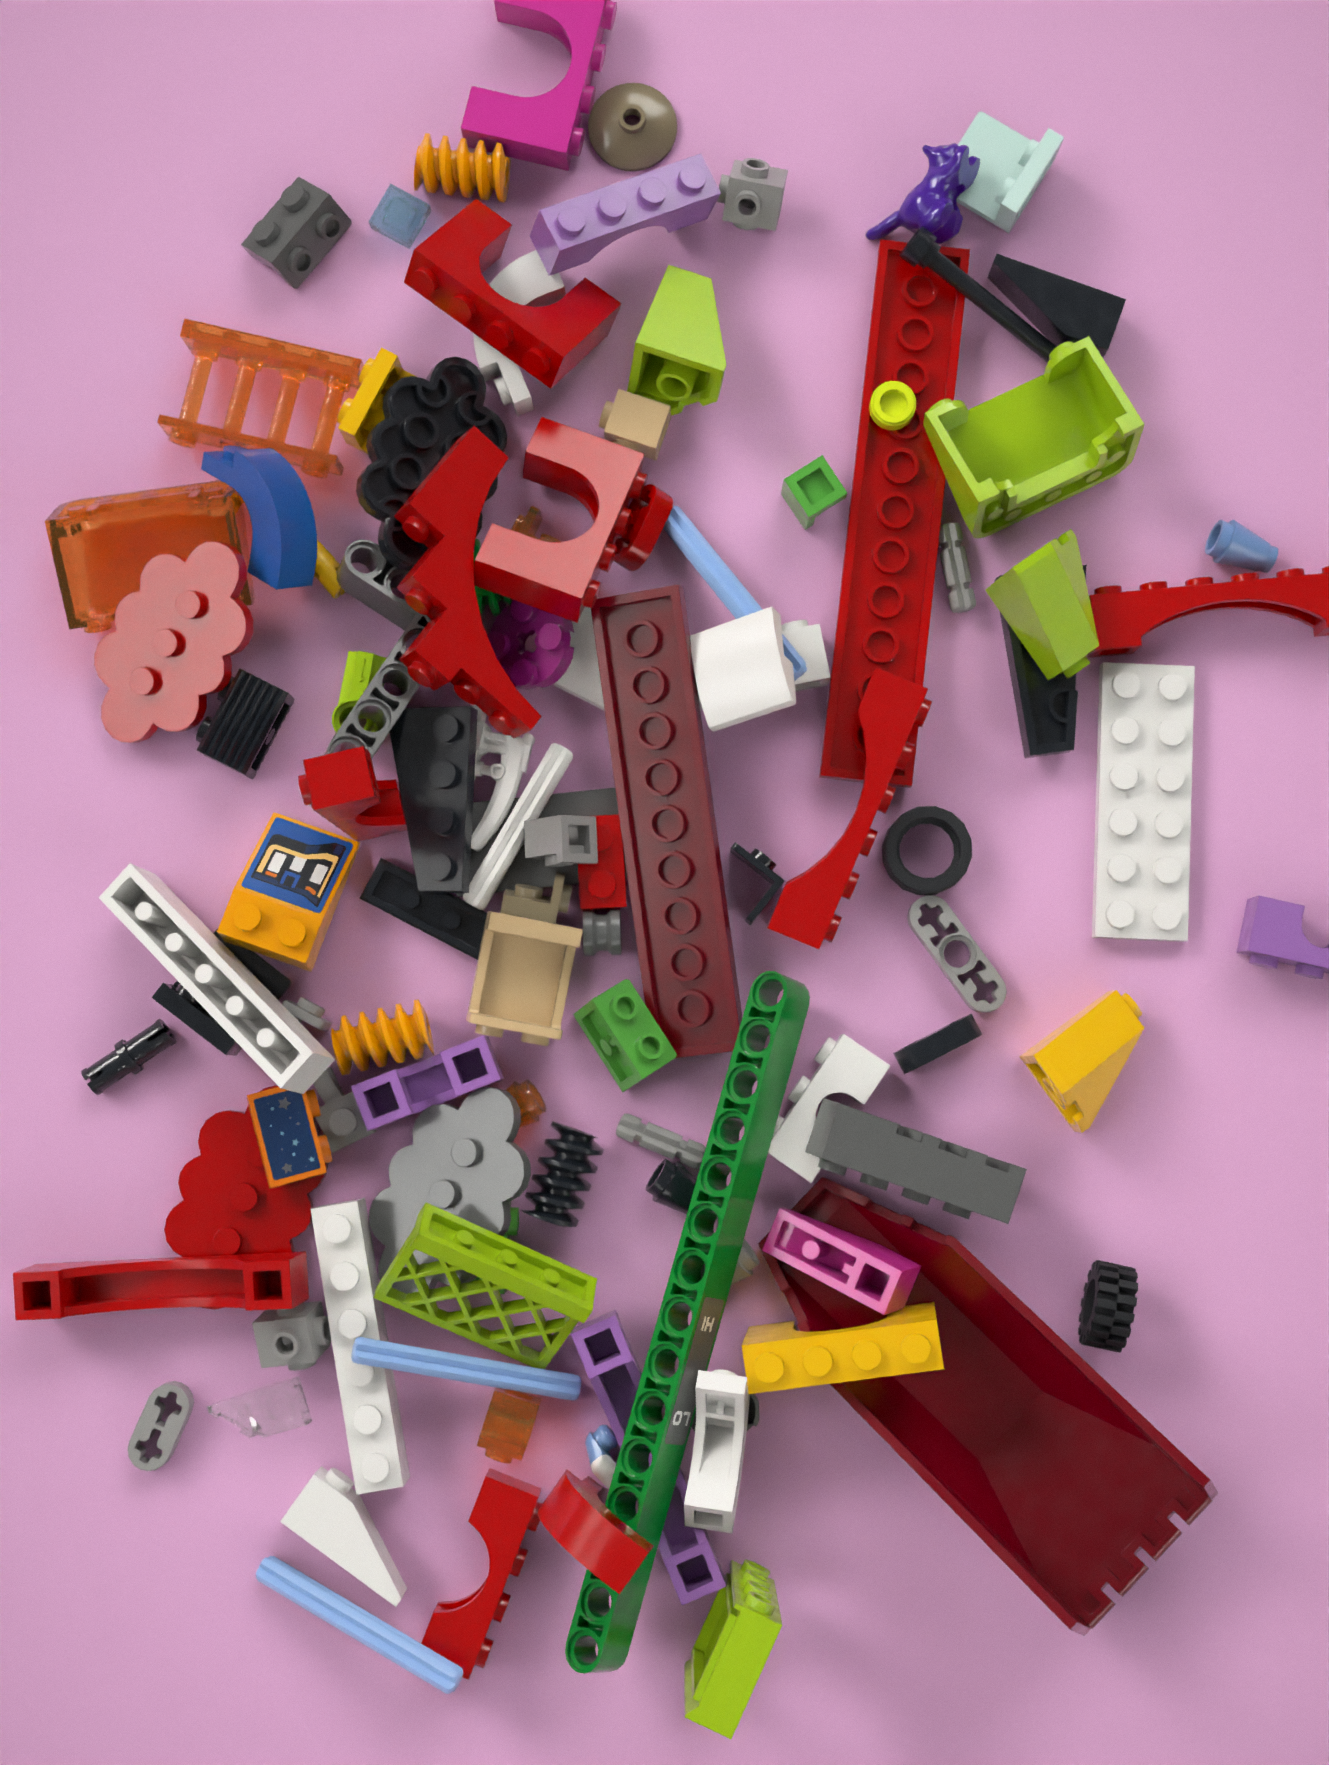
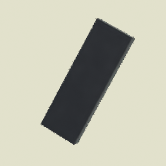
(433, 913)

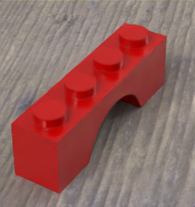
(501, 1517)

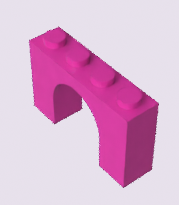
(548, 125)

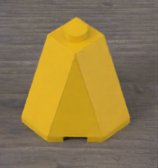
(1086, 1056)

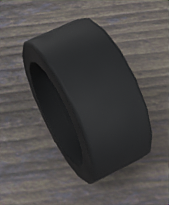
(951, 825)

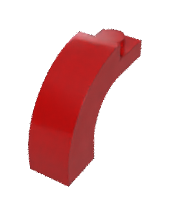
(592, 1531)

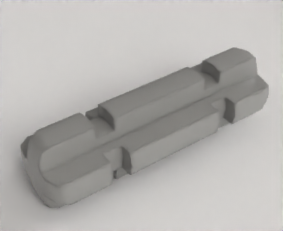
(956, 568)
(660, 1140)

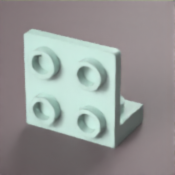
(1007, 171)

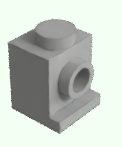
(562, 840)

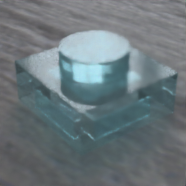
(400, 216)

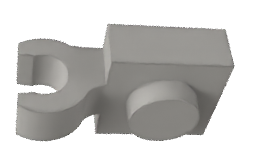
(340, 1114)

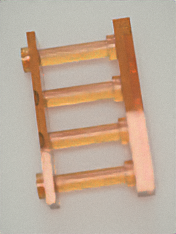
(251, 355)

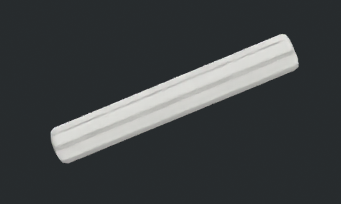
(512, 833)

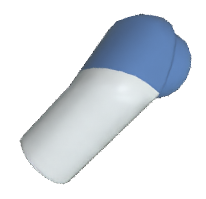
(598, 1447)

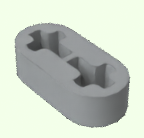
(170, 1430)

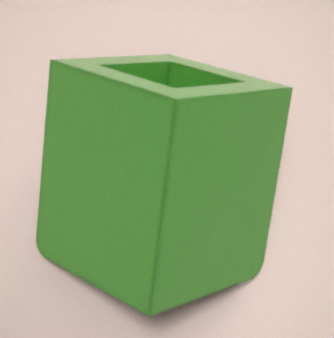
(812, 491)

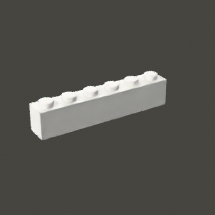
(217, 979)
(352, 1312)

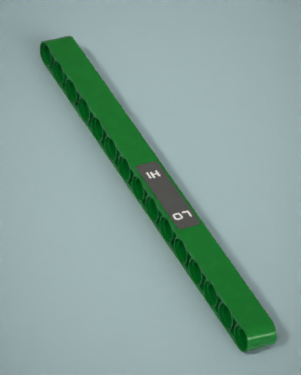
(704, 1297)

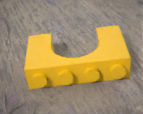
(785, 1358)

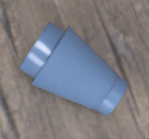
(1239, 547)

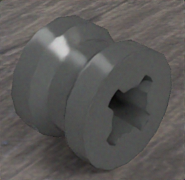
(602, 932)

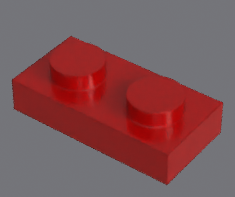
(604, 883)

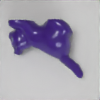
(934, 199)

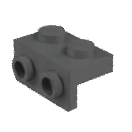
(297, 232)

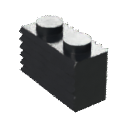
(244, 723)

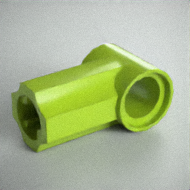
(358, 674)

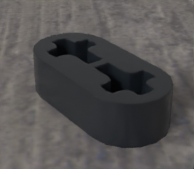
(937, 1043)

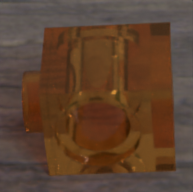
(508, 1424)

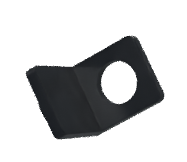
(764, 867)

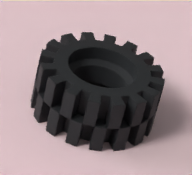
(1108, 1306)

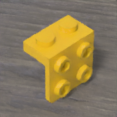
(365, 411)

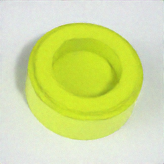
(892, 405)

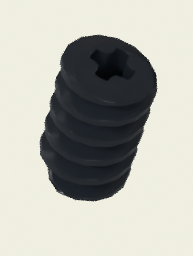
(563, 1176)

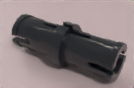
(128, 1057)

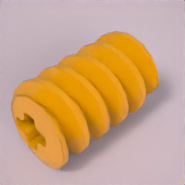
(462, 169)
(382, 1037)

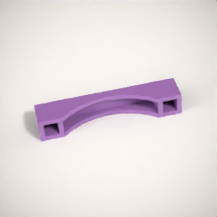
(615, 1379)

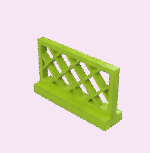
(501, 1266)

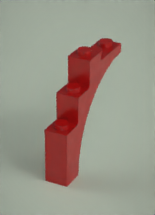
(442, 586)

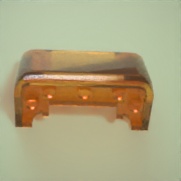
(110, 538)

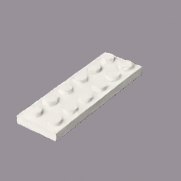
(1143, 802)

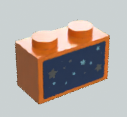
(288, 1135)

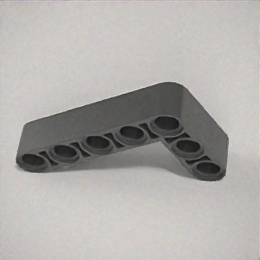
(376, 593)

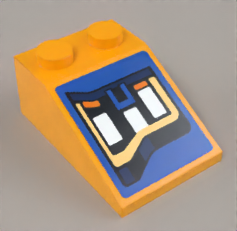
(288, 891)

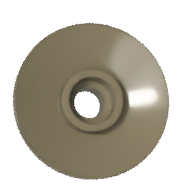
(637, 145)

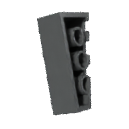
(915, 1161)

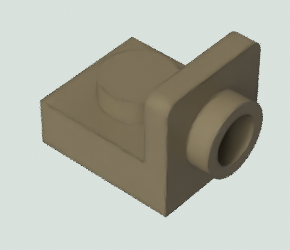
(529, 903)

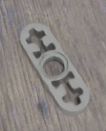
(968, 988)

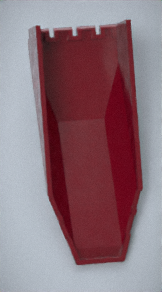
(1014, 1424)

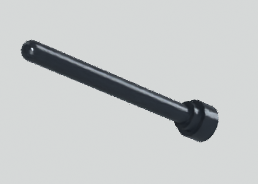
(925, 252)

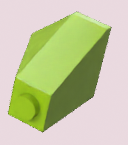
(680, 344)
(1050, 606)

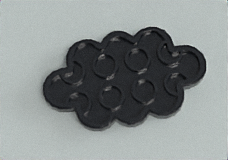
(417, 432)

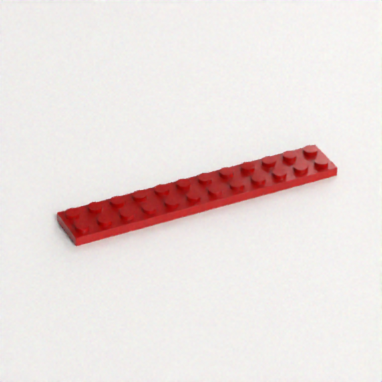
(893, 504)

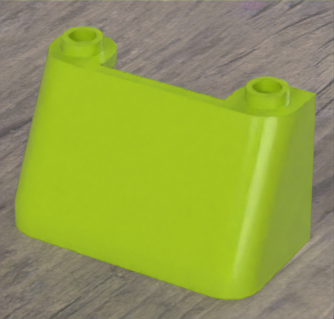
(1035, 440)

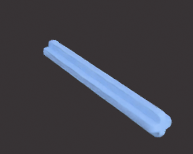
(719, 576)
(465, 1368)
(360, 1624)

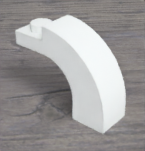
(527, 284)
(717, 1450)

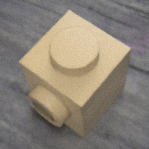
(636, 423)

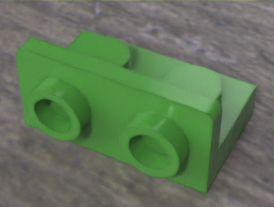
(625, 1034)

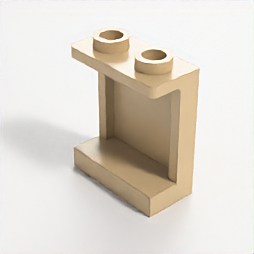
(522, 977)

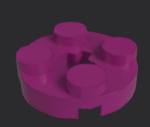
(553, 648)

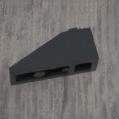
(1058, 305)

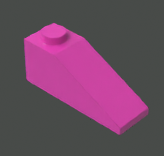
(843, 1261)

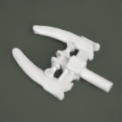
(508, 774)

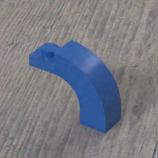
(279, 513)

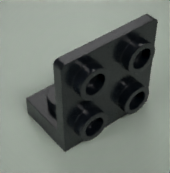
(188, 1010)

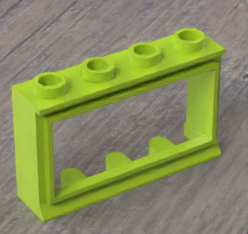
(732, 1648)

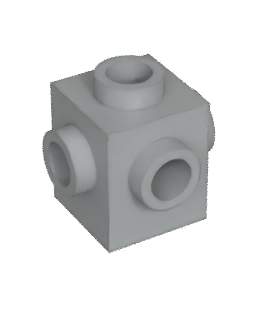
(752, 194)
(292, 1336)

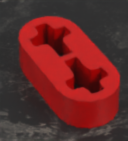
(644, 527)

